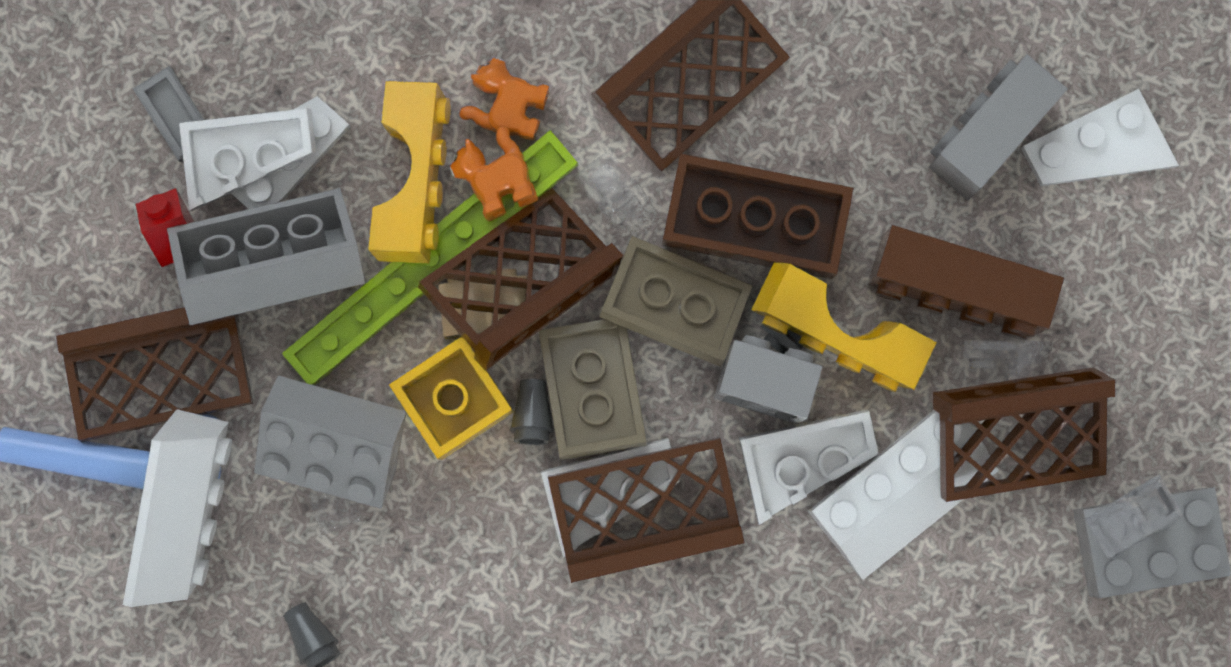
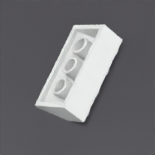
(893, 496)
(177, 509)

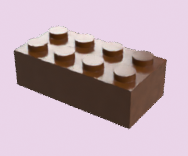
(757, 216)
(965, 282)

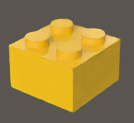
(451, 398)

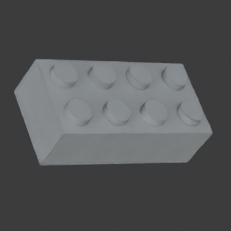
(265, 256)

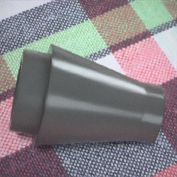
(532, 414)
(311, 639)

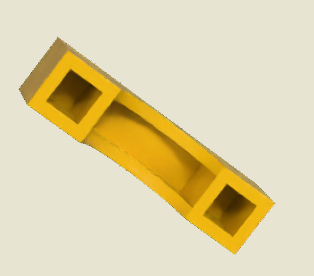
(405, 224)
(799, 304)

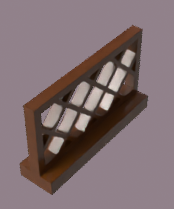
(663, 49)
(542, 307)
(137, 335)
(1026, 397)
(656, 546)

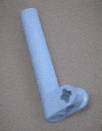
(76, 458)

